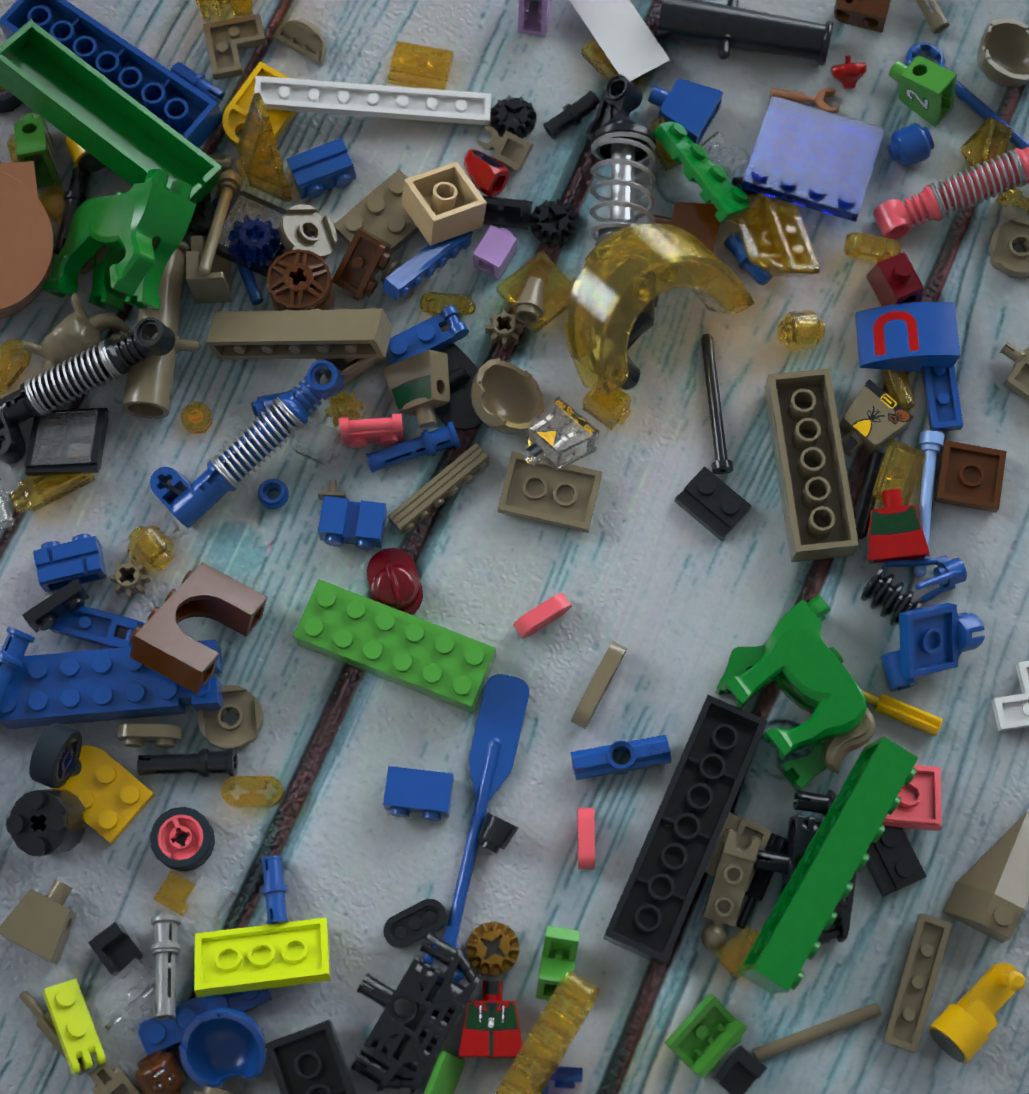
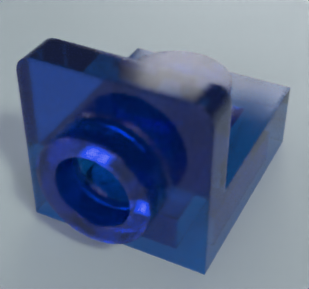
(565, 1077)

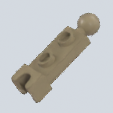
(728, 888)

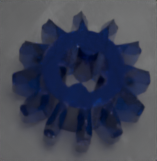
(248, 230)

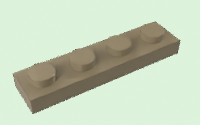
(917, 983)

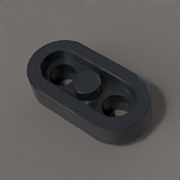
(414, 922)

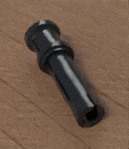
(202, 763)

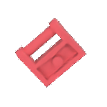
(369, 431)

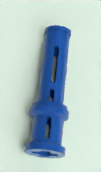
(427, 443)
(12, 655)

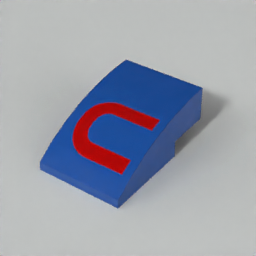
(908, 336)

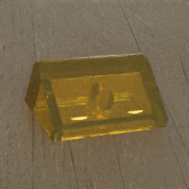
(899, 470)

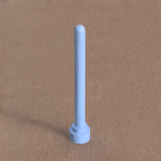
(930, 445)

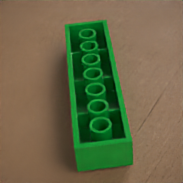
(828, 866)

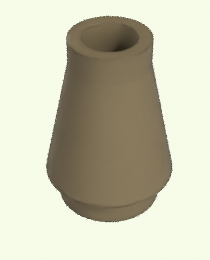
(530, 304)

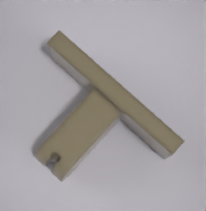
(332, 491)

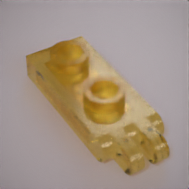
(42, 490)

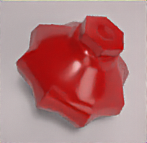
(849, 72)

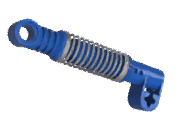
(251, 448)

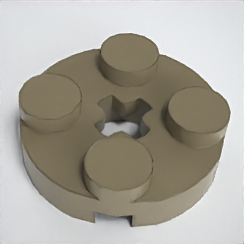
(305, 217)
(1001, 250)
(244, 730)

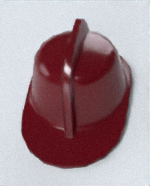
(395, 580)

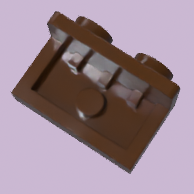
(361, 264)

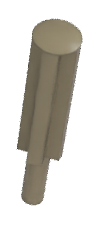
(46, 1025)

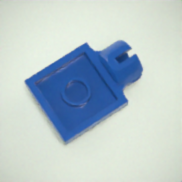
(935, 638)

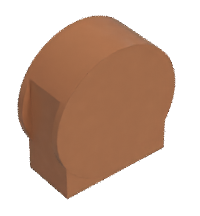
(24, 238)

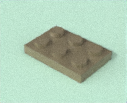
(381, 215)
(550, 495)

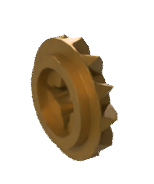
(477, 951)

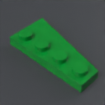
(698, 168)

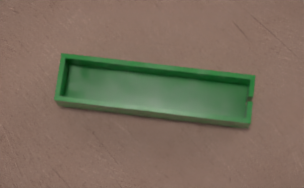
(99, 113)

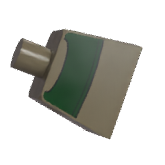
(420, 385)

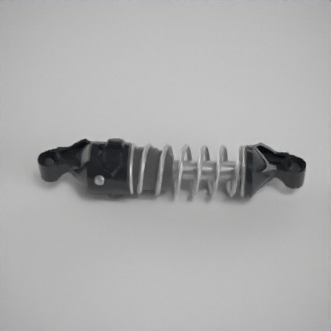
(624, 145)

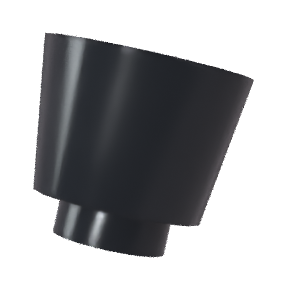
(496, 833)

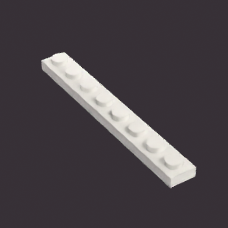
(374, 100)

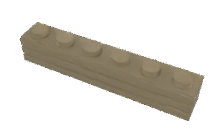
(438, 489)

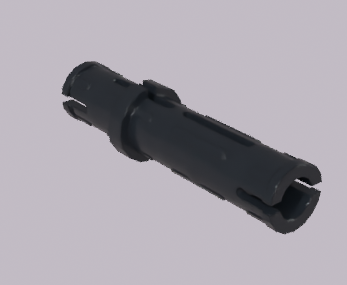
(73, 199)

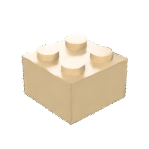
(443, 203)

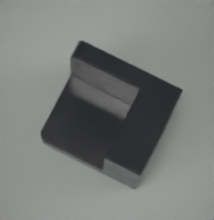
(115, 948)
(739, 1071)

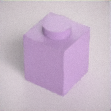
(495, 251)

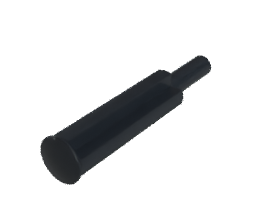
(760, 881)

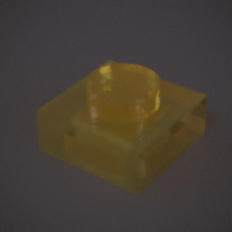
(174, 893)

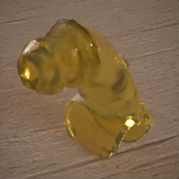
(435, 302)

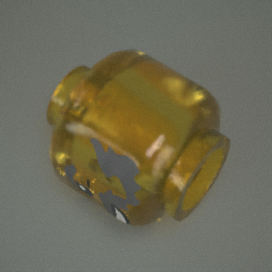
(800, 330)

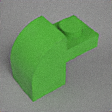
(557, 959)

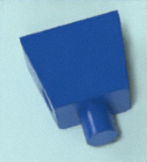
(688, 105)

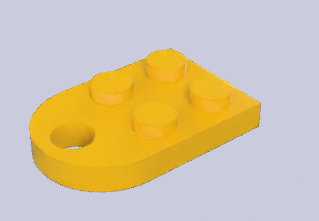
(237, 110)
(107, 792)

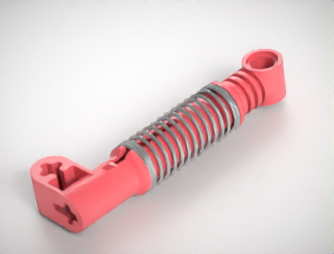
(896, 217)

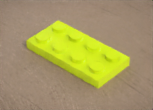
(262, 957)

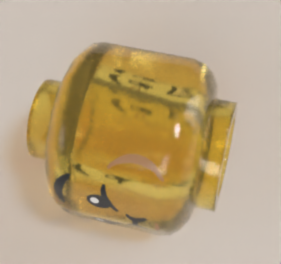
(150, 548)

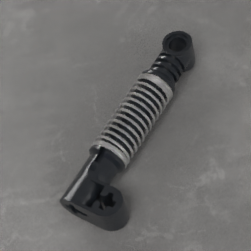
(41, 396)

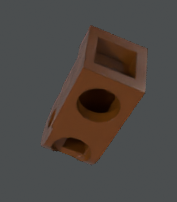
(862, 13)

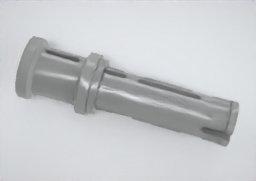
(165, 952)

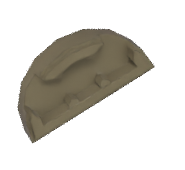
(304, 38)

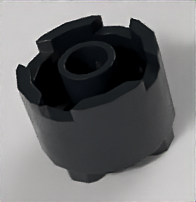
(46, 822)

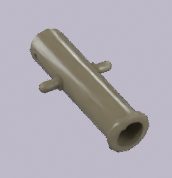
(151, 380)

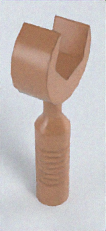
(801, 98)

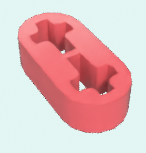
(542, 615)
(586, 838)

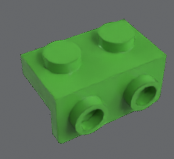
(706, 1036)

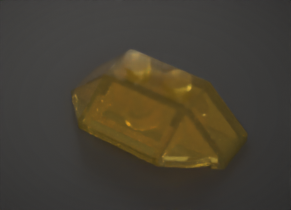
(777, 238)

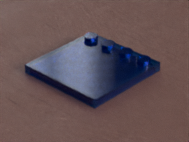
(813, 158)

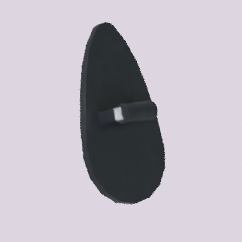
(461, 377)

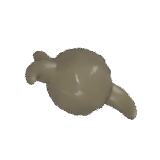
(74, 335)

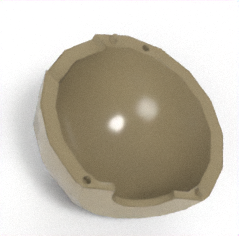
(1005, 52)
(506, 397)

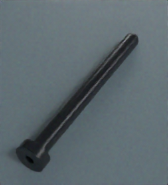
(721, 464)

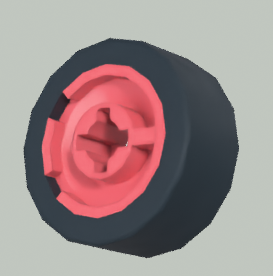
(197, 846)

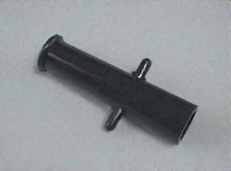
(742, 29)

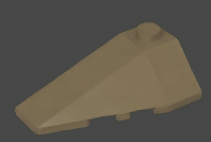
(996, 886)

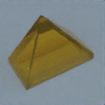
(987, 143)

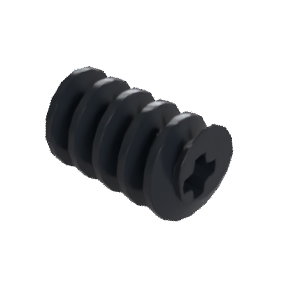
(889, 596)

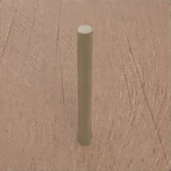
(816, 1032)

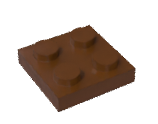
(970, 476)

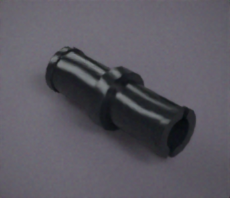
(571, 115)

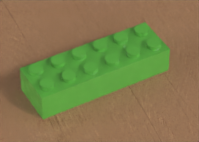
(395, 646)

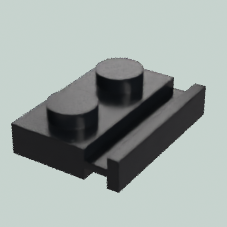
(712, 503)
(893, 861)

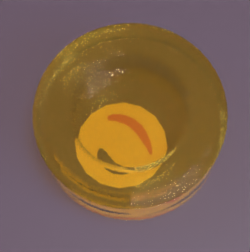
(196, 418)

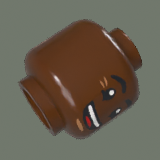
(159, 1074)

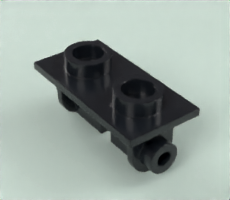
(507, 212)

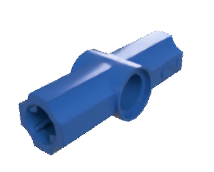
(599, 760)

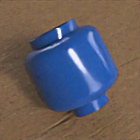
(910, 145)

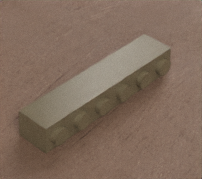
(300, 334)

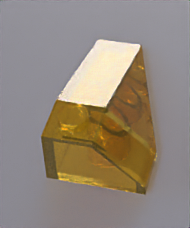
(260, 155)

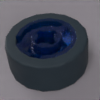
(55, 755)

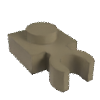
(509, 149)

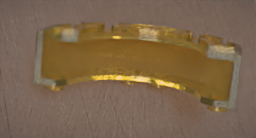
(622, 279)

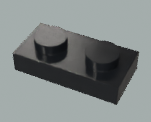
(47, 612)

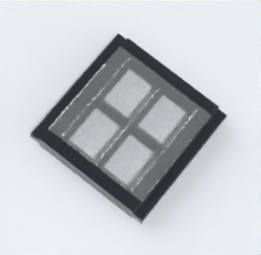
(240, 205)
(67, 442)

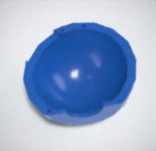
(222, 1046)

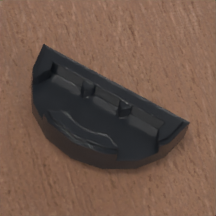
(202, 217)

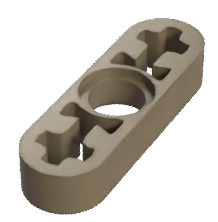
(598, 685)

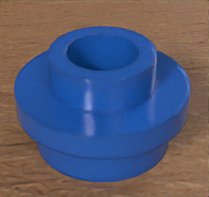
(269, 486)

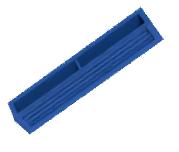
(423, 265)

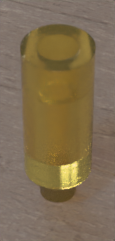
(899, 388)

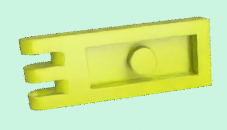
(73, 1025)

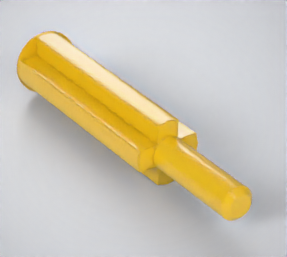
(905, 713)

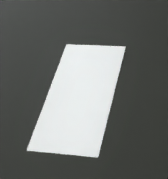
(622, 35)

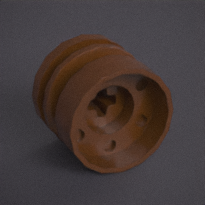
(295, 268)

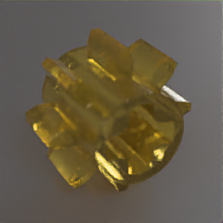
(342, 401)

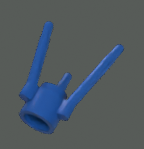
(946, 574)

